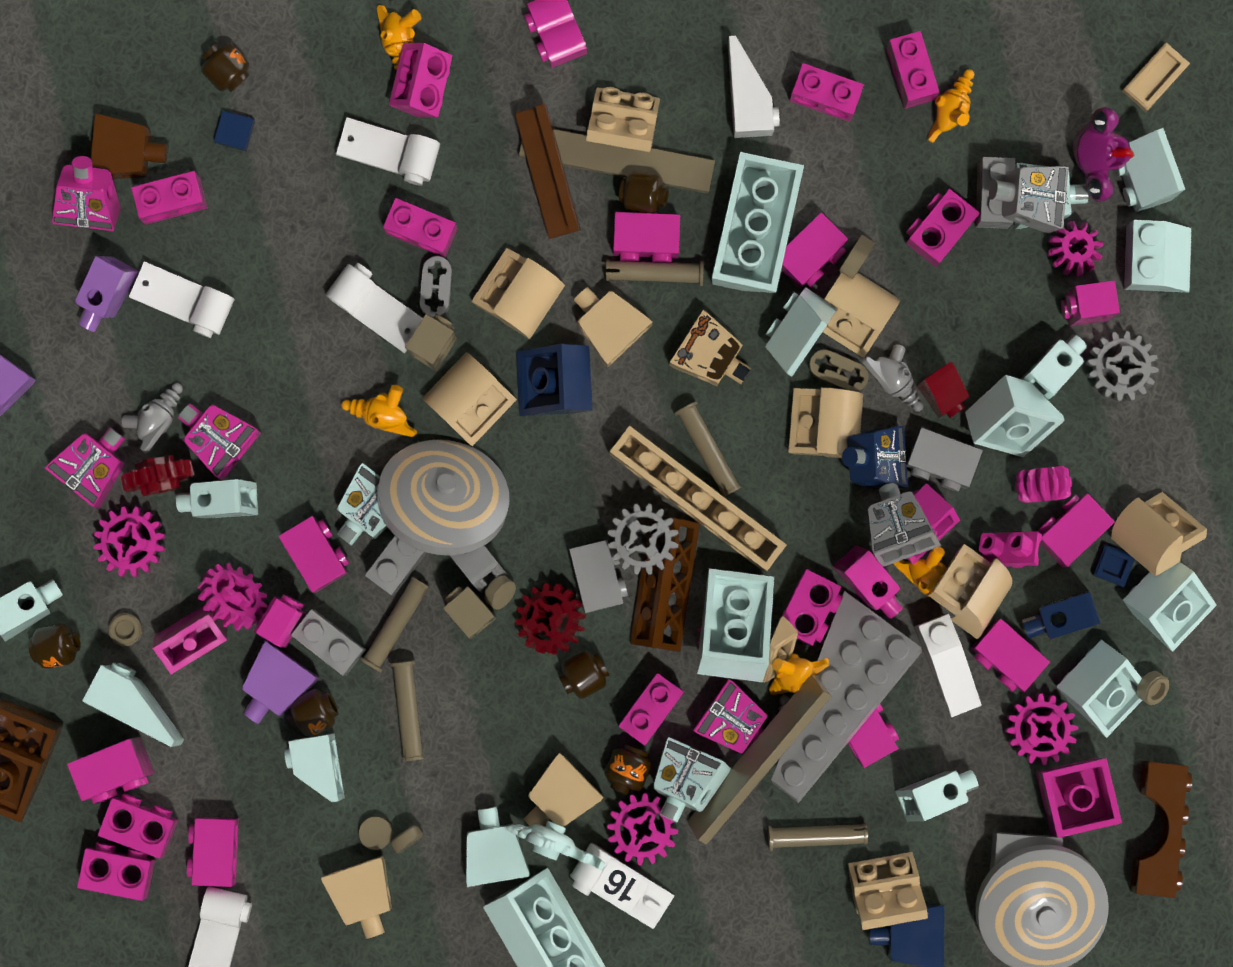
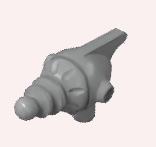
(895, 377)
(154, 417)

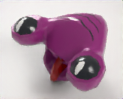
(1101, 151)

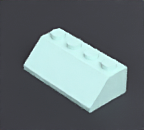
(757, 224)
(541, 926)

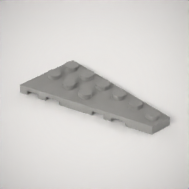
(864, 665)

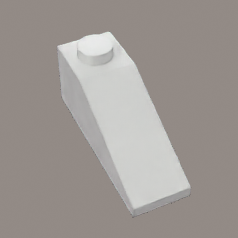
(750, 99)
(948, 664)

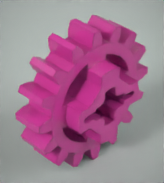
(132, 526)
(232, 596)
(1031, 740)
(628, 822)

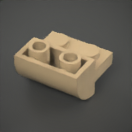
(623, 119)
(518, 292)
(860, 313)
(469, 398)
(824, 421)
(1156, 532)
(972, 589)
(887, 891)

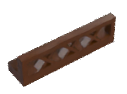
(547, 171)
(652, 606)

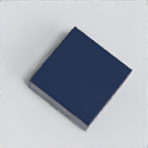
(234, 131)
(1113, 566)

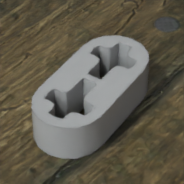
(428, 286)

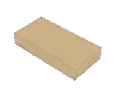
(1156, 77)

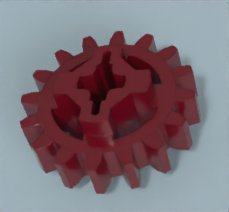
(157, 475)
(538, 614)

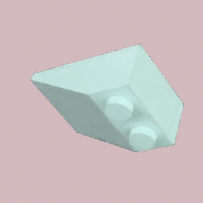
(736, 625)
(130, 701)

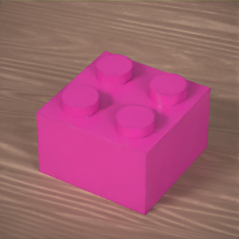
(111, 768)
(1078, 797)

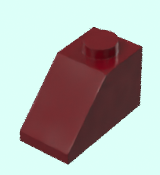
(944, 391)

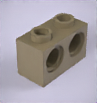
(432, 341)
(468, 611)

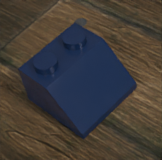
(554, 380)

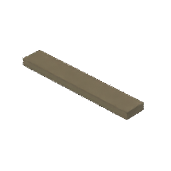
(674, 168)
(760, 758)

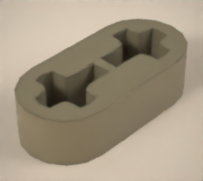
(857, 256)
(841, 363)

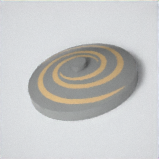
(443, 497)
(1042, 907)

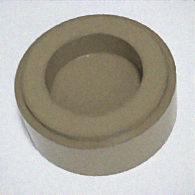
(499, 592)
(125, 629)
(1153, 688)
(375, 832)
(406, 839)

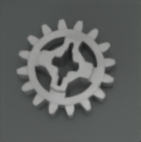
(1123, 352)
(634, 527)

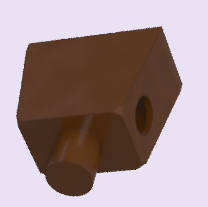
(124, 148)

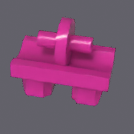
(1011, 548)

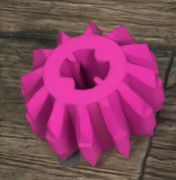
(1076, 261)
(1043, 484)

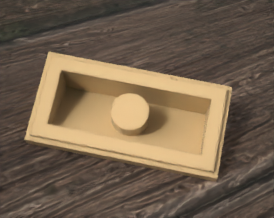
(781, 645)

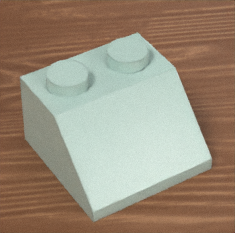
(1151, 174)
(1157, 256)
(799, 330)
(1012, 417)
(1170, 604)
(1102, 688)
(317, 764)

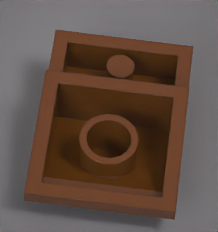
(24, 753)

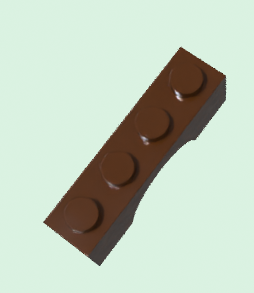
(1158, 870)

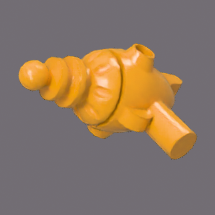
(396, 31)
(953, 106)
(382, 412)
(924, 573)
(794, 673)

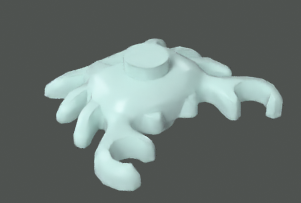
(551, 841)

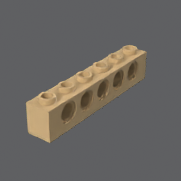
(697, 499)

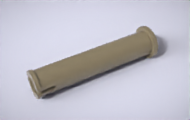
(656, 271)
(708, 449)
(395, 624)
(407, 710)
(817, 835)

